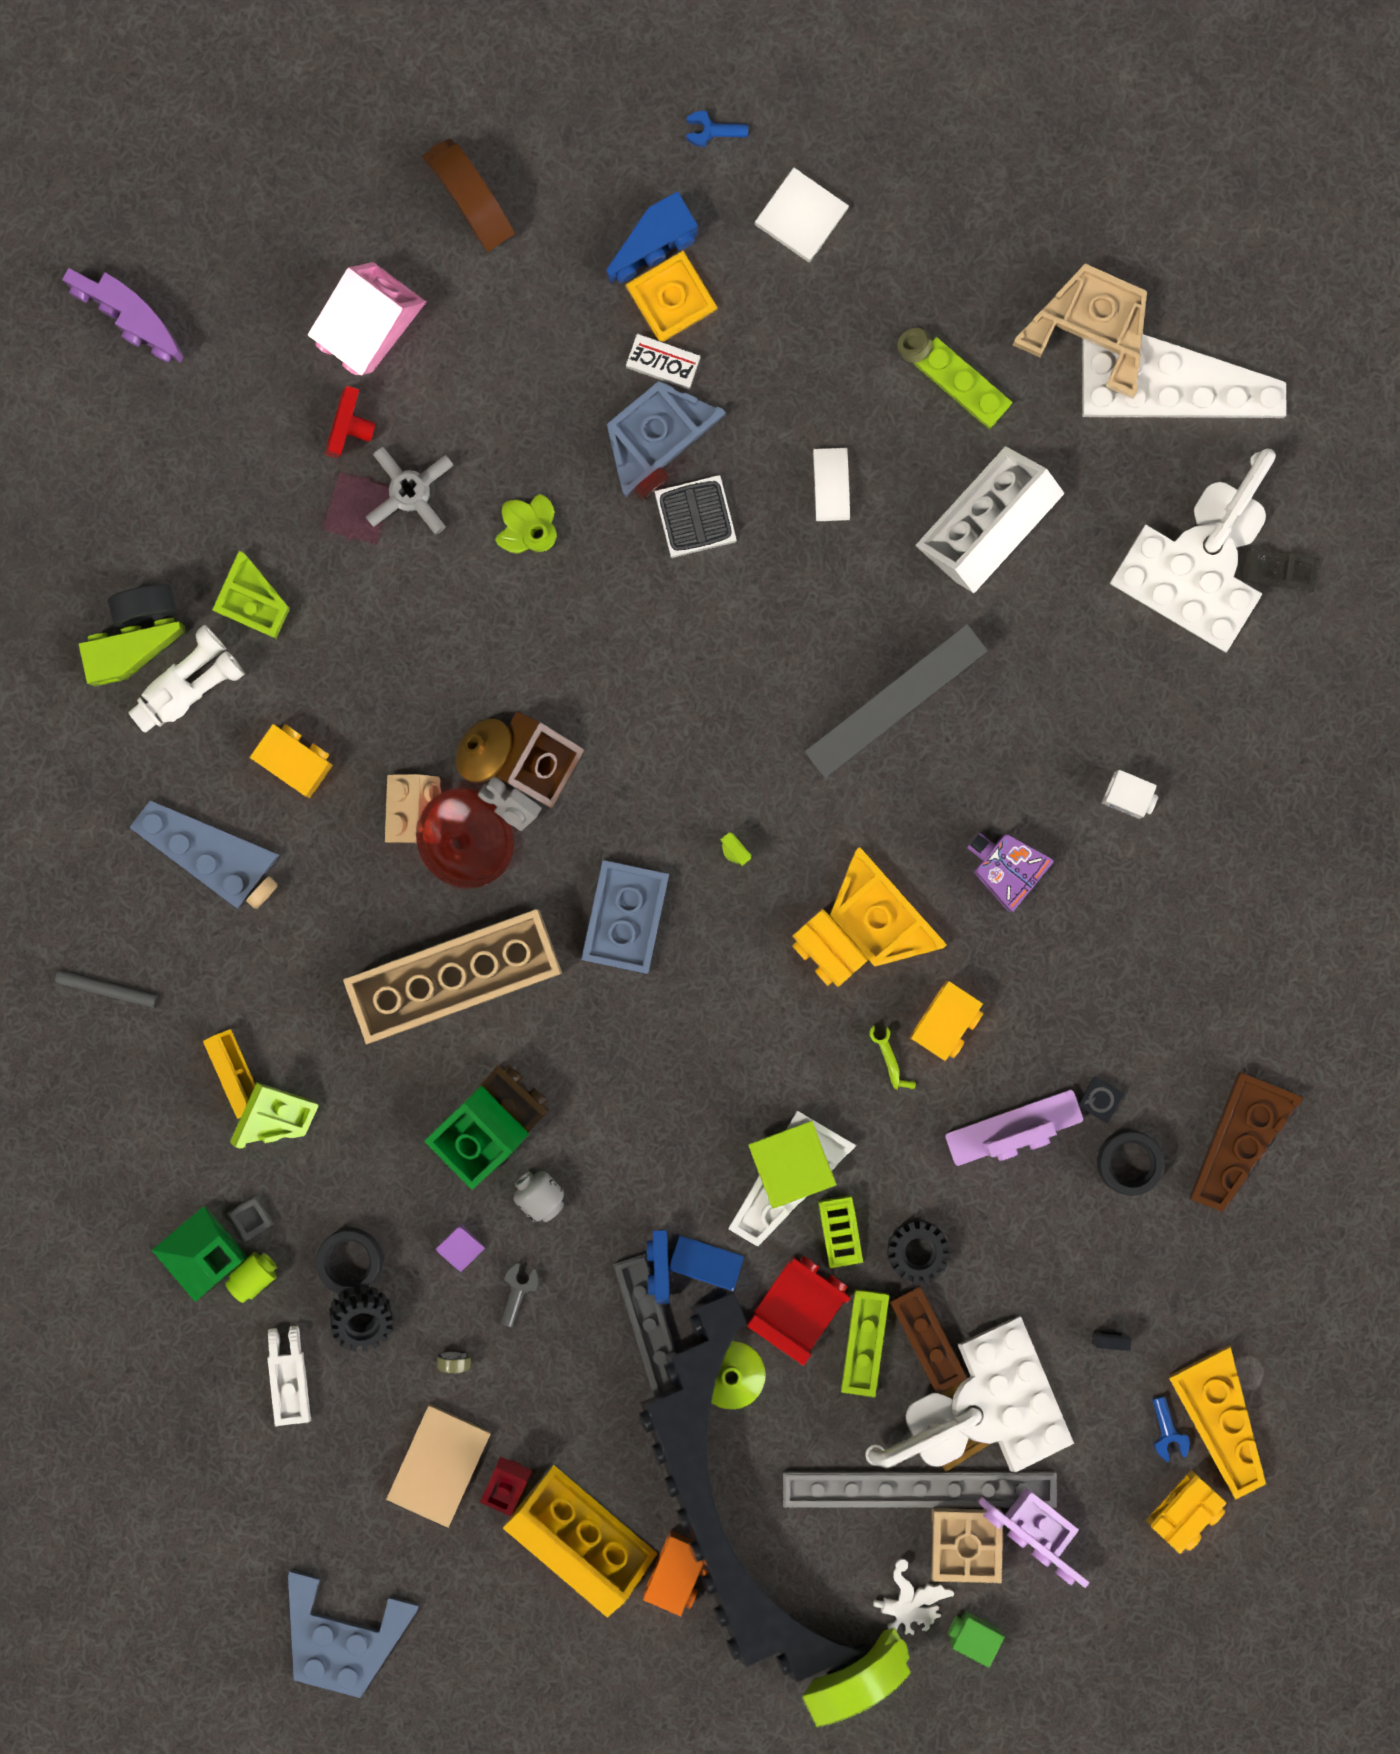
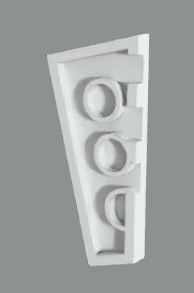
(756, 1217)

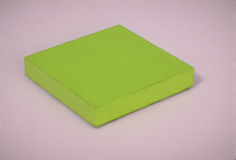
(792, 1164)

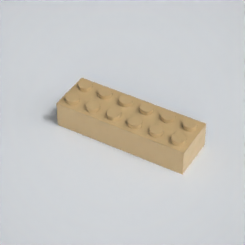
(452, 976)

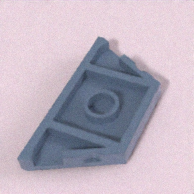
(657, 431)

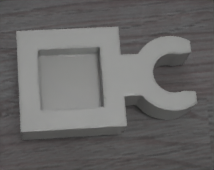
(511, 806)

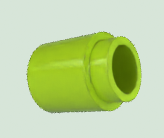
(251, 1277)

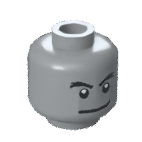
(538, 1196)

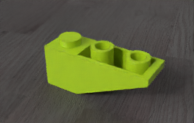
(122, 655)

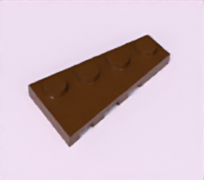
(1245, 1130)

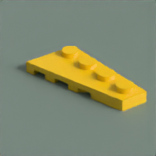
(1219, 1413)

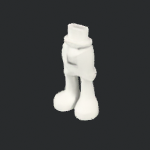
(172, 695)

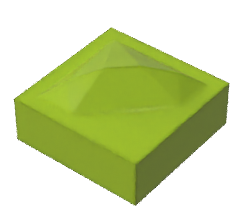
(734, 850)

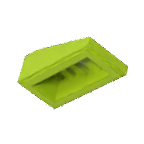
(836, 1204)

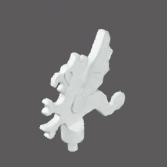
(909, 1604)

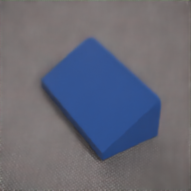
(706, 1263)

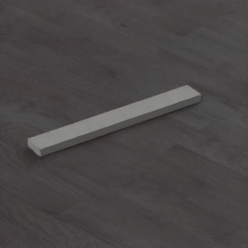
(914, 1488)

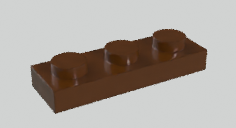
(928, 1339)

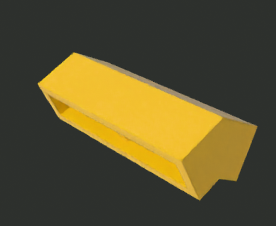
(226, 1070)

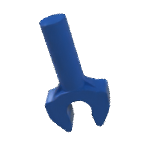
(713, 129)
(1168, 1433)

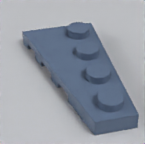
(211, 855)

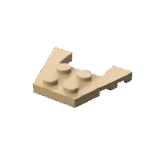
(1099, 311)

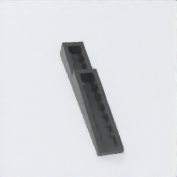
(896, 701)

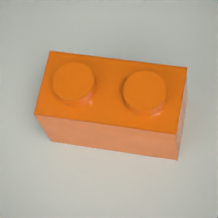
(674, 1576)

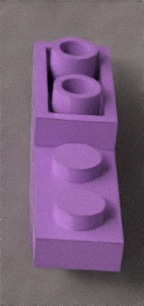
(135, 316)

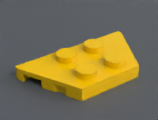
(879, 916)

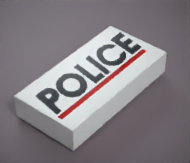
(663, 361)

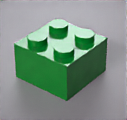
(476, 1137)

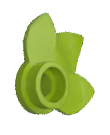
(522, 524)

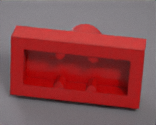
(347, 424)

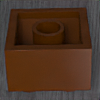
(539, 760)

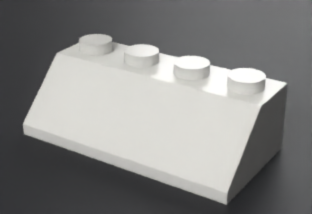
(990, 518)

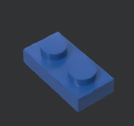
(659, 1281)

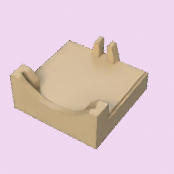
(965, 1546)

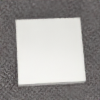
(801, 215)

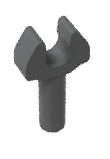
(517, 1293)

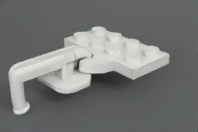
(1182, 575)
(1010, 1404)

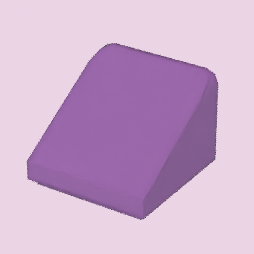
(460, 1248)

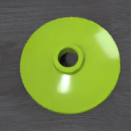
(750, 1379)

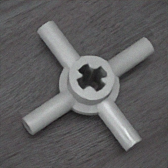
(396, 491)

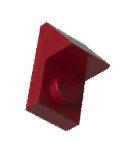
(505, 1486)

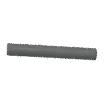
(105, 988)

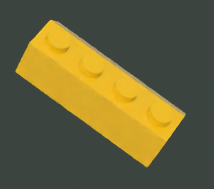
(580, 1541)

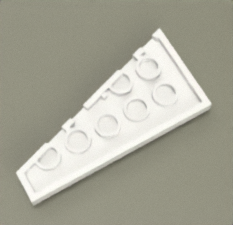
(1178, 385)

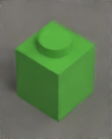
(975, 1638)

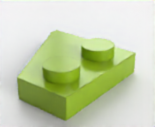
(251, 599)

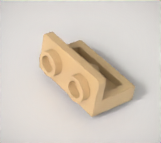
(405, 802)

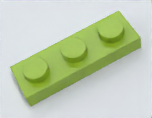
(964, 384)
(865, 1342)

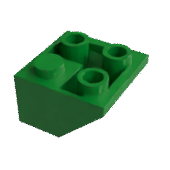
(199, 1253)

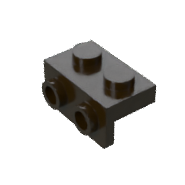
(523, 1105)

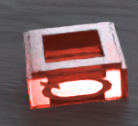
(651, 484)

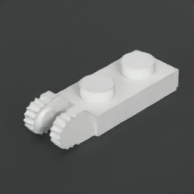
(288, 1380)

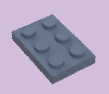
(625, 917)

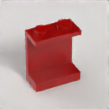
(798, 1308)

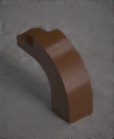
(469, 193)

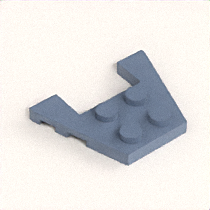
(335, 1651)

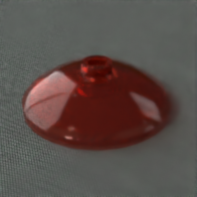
(482, 833)

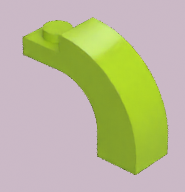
(861, 1684)

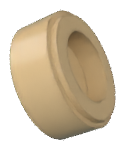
(262, 892)

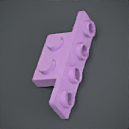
(1014, 1129)
(1041, 1527)

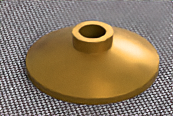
(484, 750)

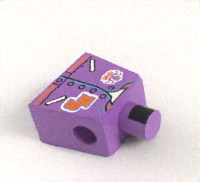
(1008, 868)

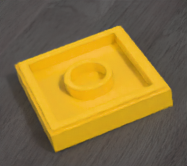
(671, 296)

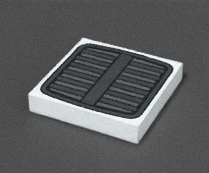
(695, 516)

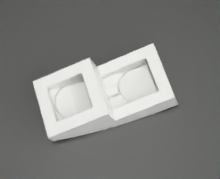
(831, 484)

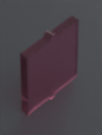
(349, 506)

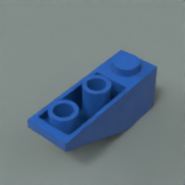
(659, 230)

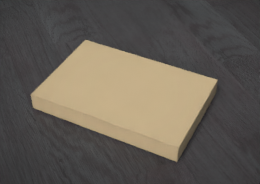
(438, 1465)

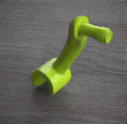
(890, 1060)

